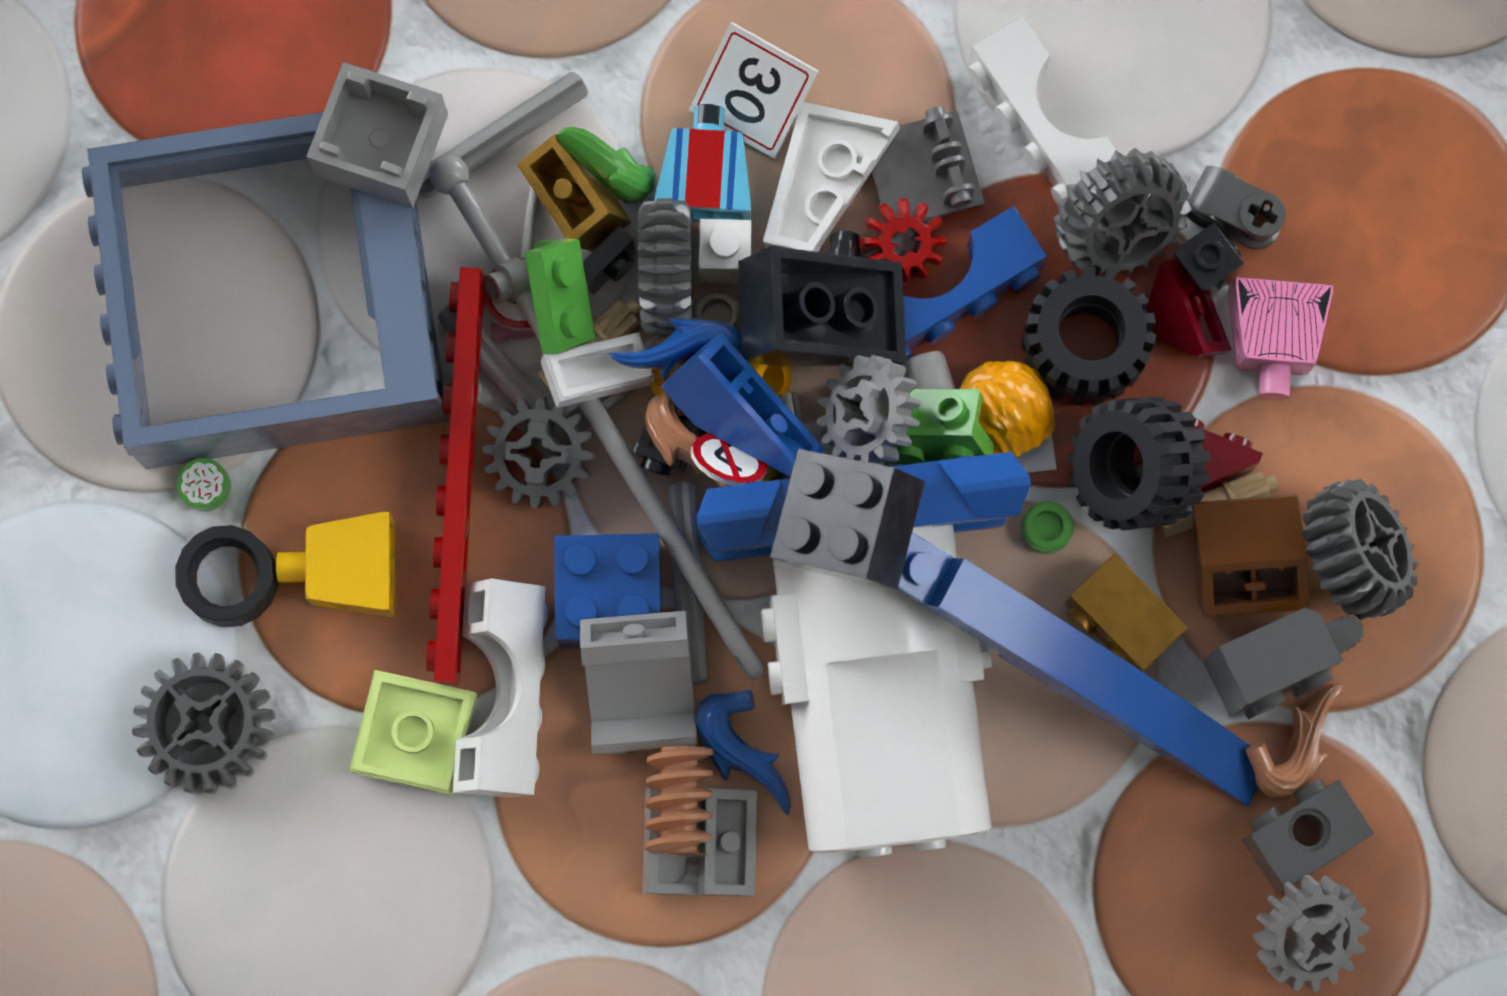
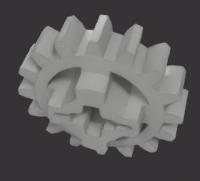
(869, 410)
(1311, 933)

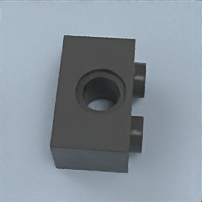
(1337, 827)

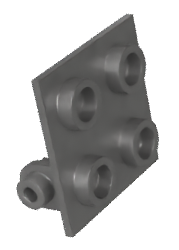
(929, 166)

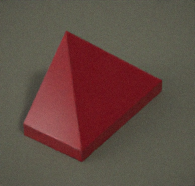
(1185, 314)

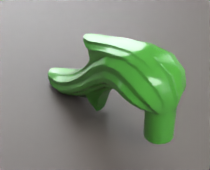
(612, 168)

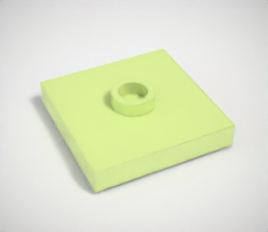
(412, 732)

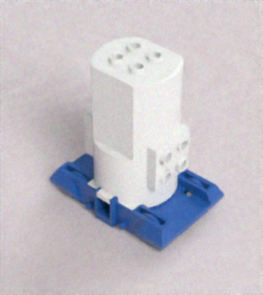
(871, 674)

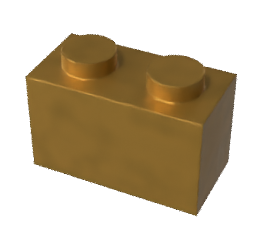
(572, 195)
(1124, 614)

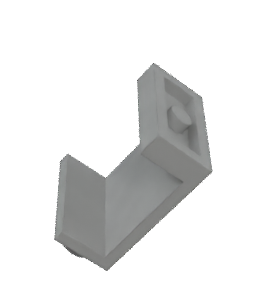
(638, 682)

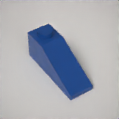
(737, 406)

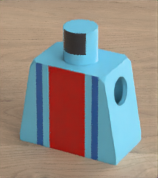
(707, 168)

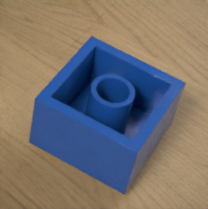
(604, 579)

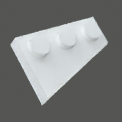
(823, 172)

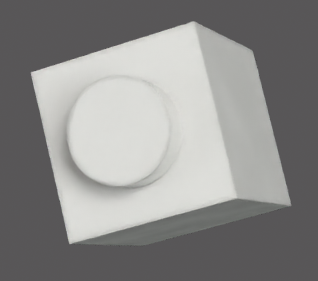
(720, 248)

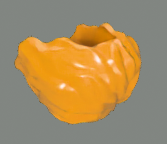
(1014, 405)

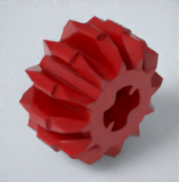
(900, 224)

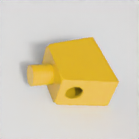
(347, 565)

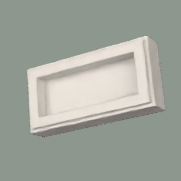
(590, 372)

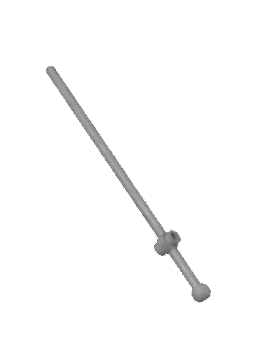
(512, 283)

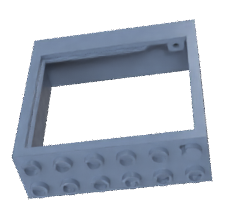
(393, 287)

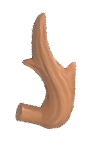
(668, 431)
(1303, 753)

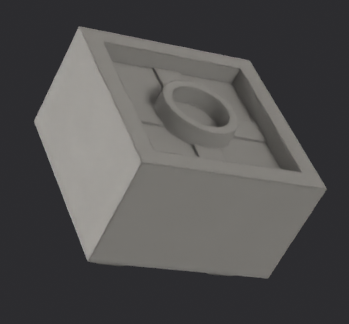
(377, 135)

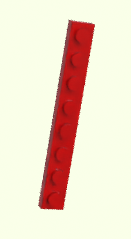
(455, 497)

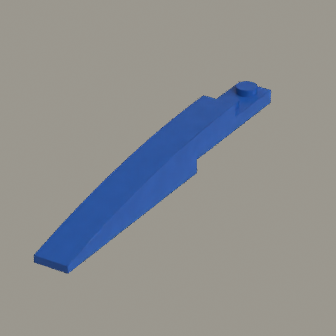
(1076, 667)

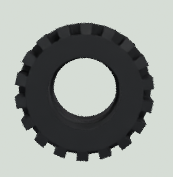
(1110, 302)
(1170, 457)

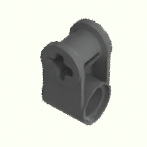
(1233, 207)

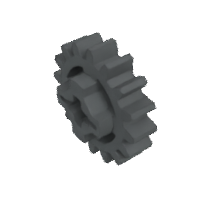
(535, 476)

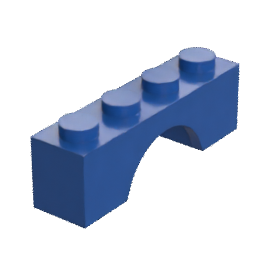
(1000, 257)

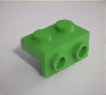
(559, 294)
(946, 427)

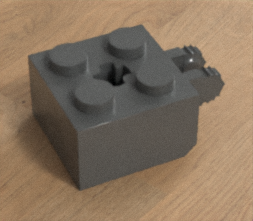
(1279, 658)

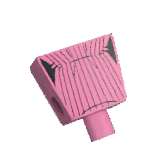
(1277, 329)

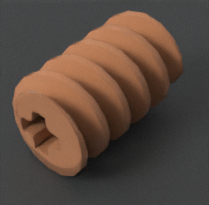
(678, 801)

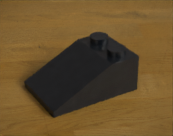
(819, 308)

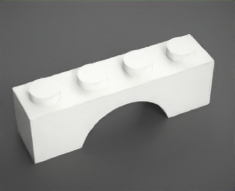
(1009, 69)
(508, 627)

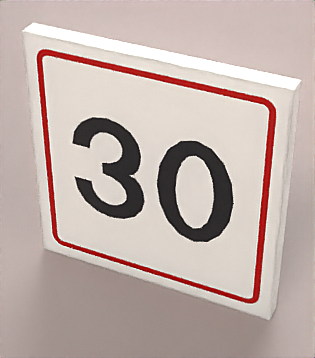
(756, 87)

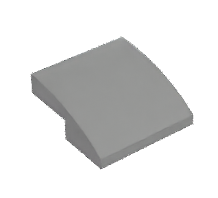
(731, 852)

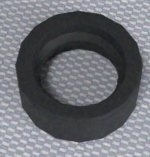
(199, 548)

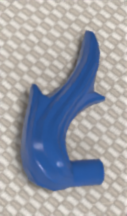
(682, 343)
(730, 750)

